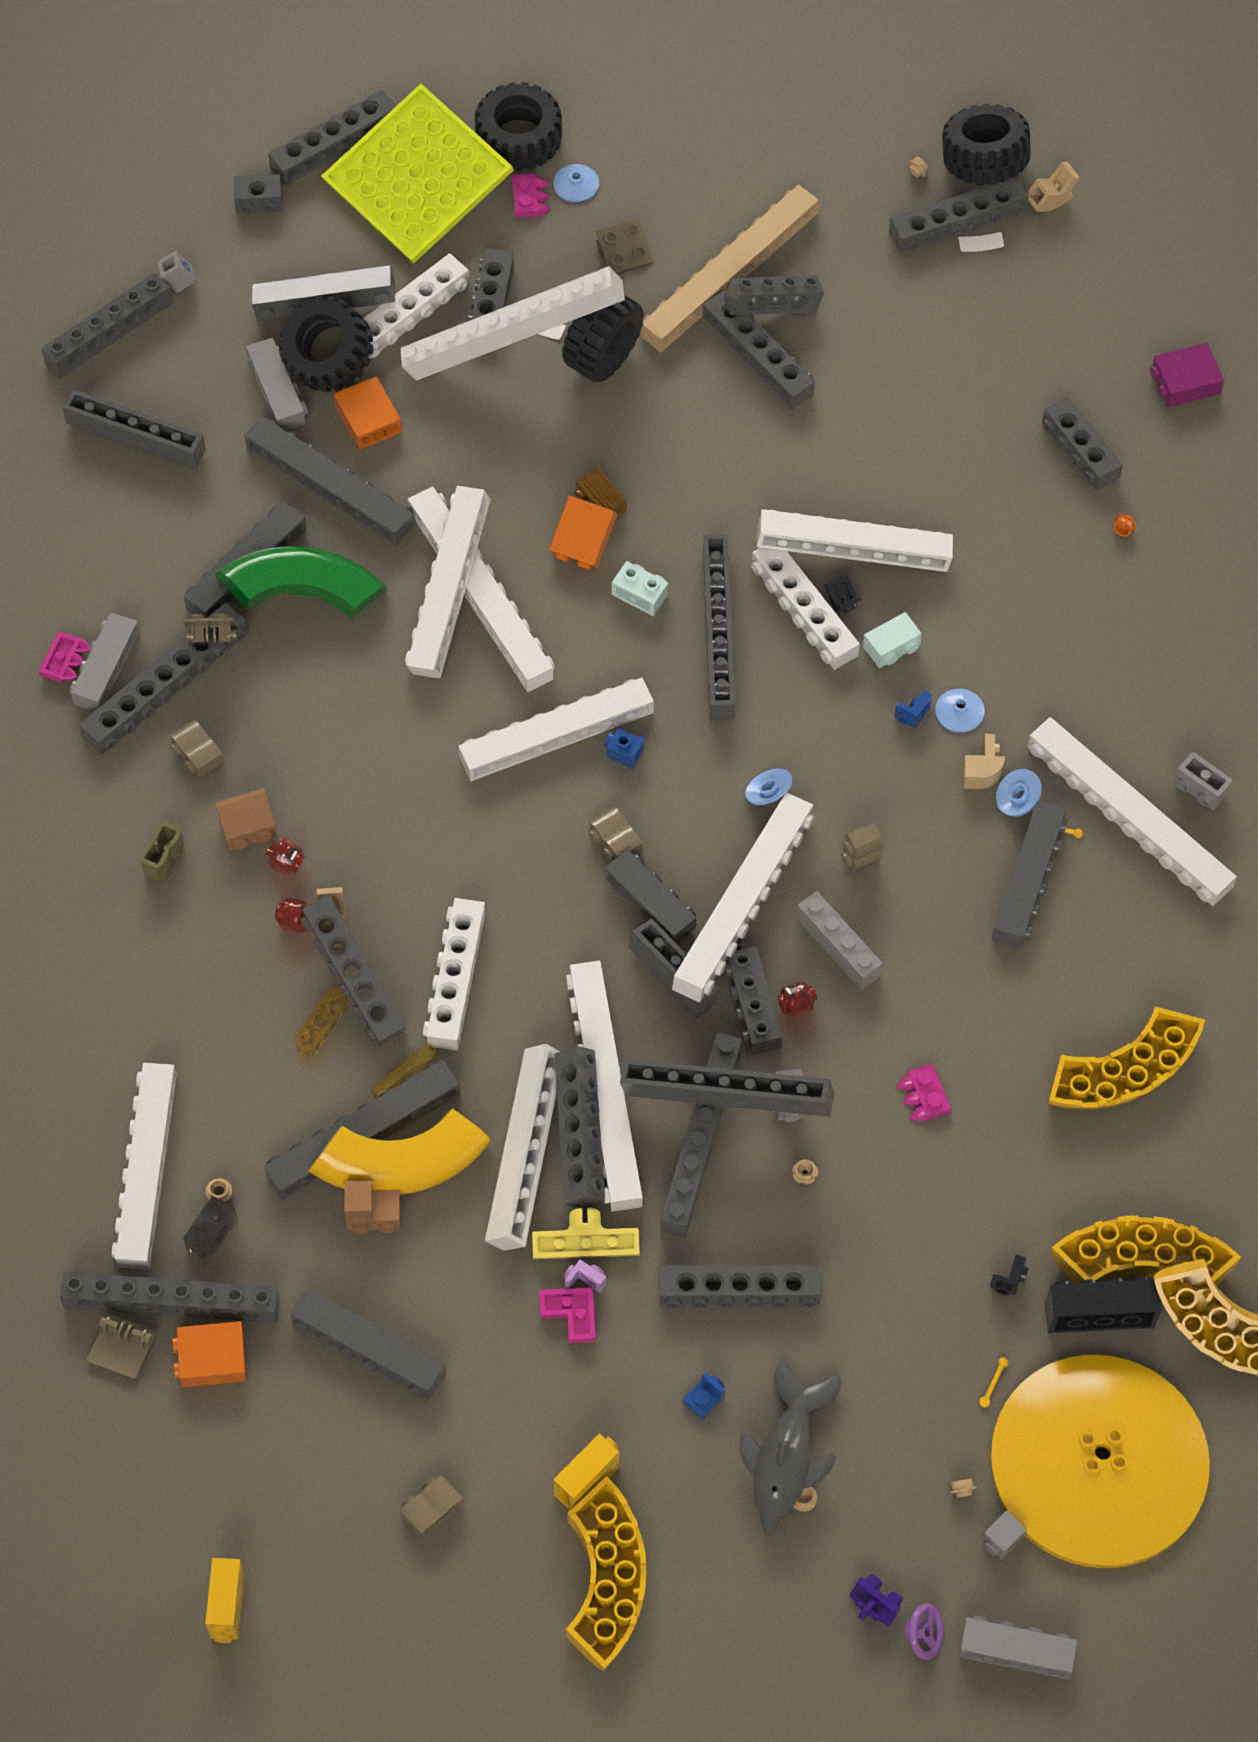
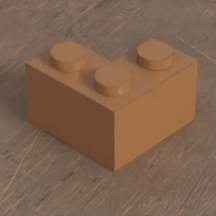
(370, 1208)

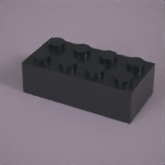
(1102, 1305)

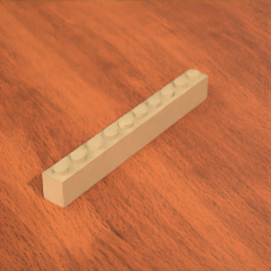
(734, 261)

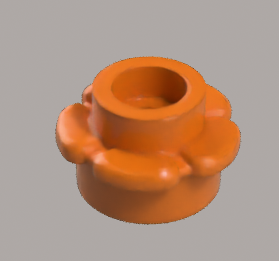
(1124, 525)

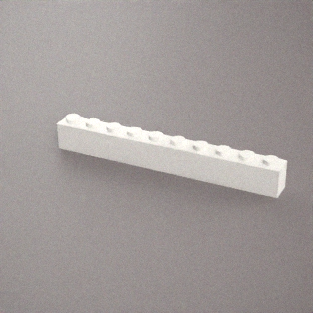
(512, 323)
(488, 599)
(1131, 812)
(742, 898)
(596, 1033)

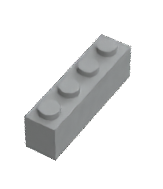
(275, 384)
(105, 662)
(839, 940)
(1018, 1647)

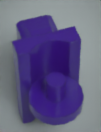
(873, 1602)

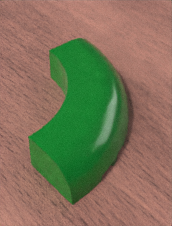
(304, 573)

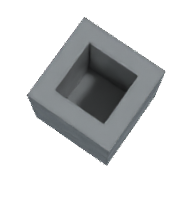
(176, 271)
(1003, 1535)

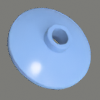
(576, 183)
(959, 719)
(768, 786)
(1013, 787)

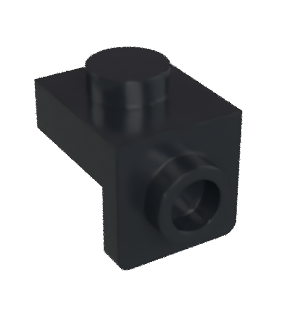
(842, 594)
(1009, 1285)

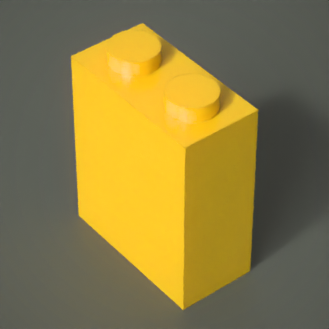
(586, 1470)
(225, 1599)

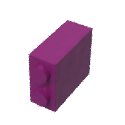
(1187, 375)

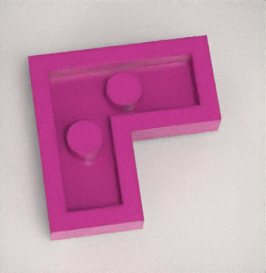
(574, 1304)

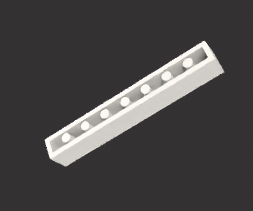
(854, 540)
(447, 582)
(556, 728)
(523, 1150)
(145, 1167)

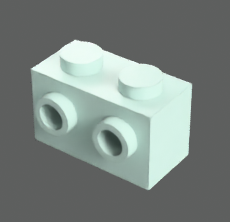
(640, 588)
(892, 640)

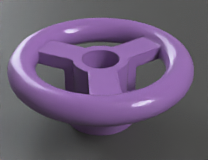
(922, 1631)

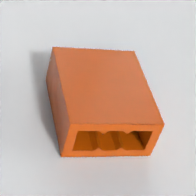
(367, 413)
(583, 533)
(210, 1354)

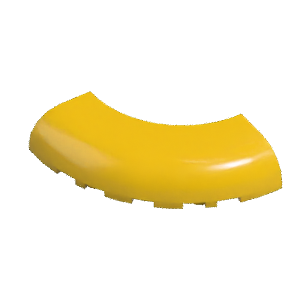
(1129, 1070)
(402, 1164)
(1139, 1249)
(1208, 1316)
(616, 1577)

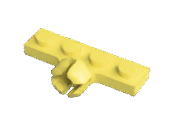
(585, 1239)

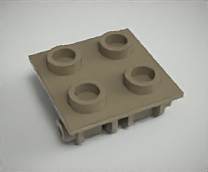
(624, 245)
(198, 623)
(121, 1346)

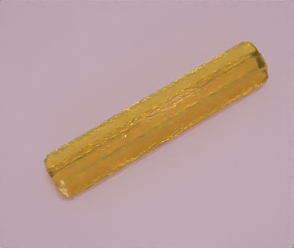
(404, 1070)

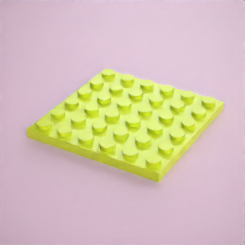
(417, 173)

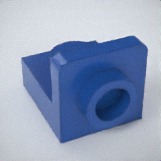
(916, 711)
(705, 1395)

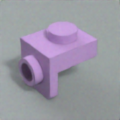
(589, 1275)

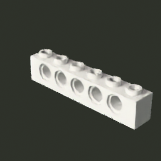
(421, 297)
(804, 592)
(448, 1034)

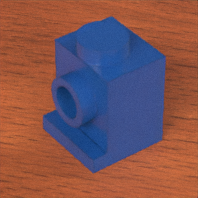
(629, 752)

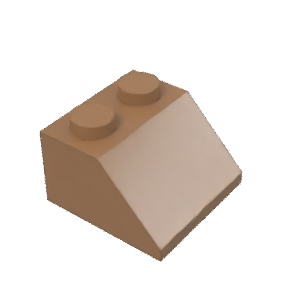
(246, 820)

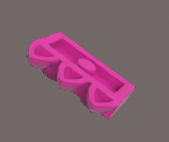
(528, 195)
(62, 656)
(926, 1093)

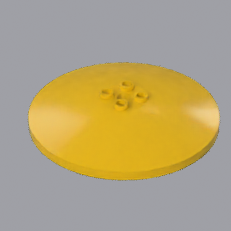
(1092, 1507)

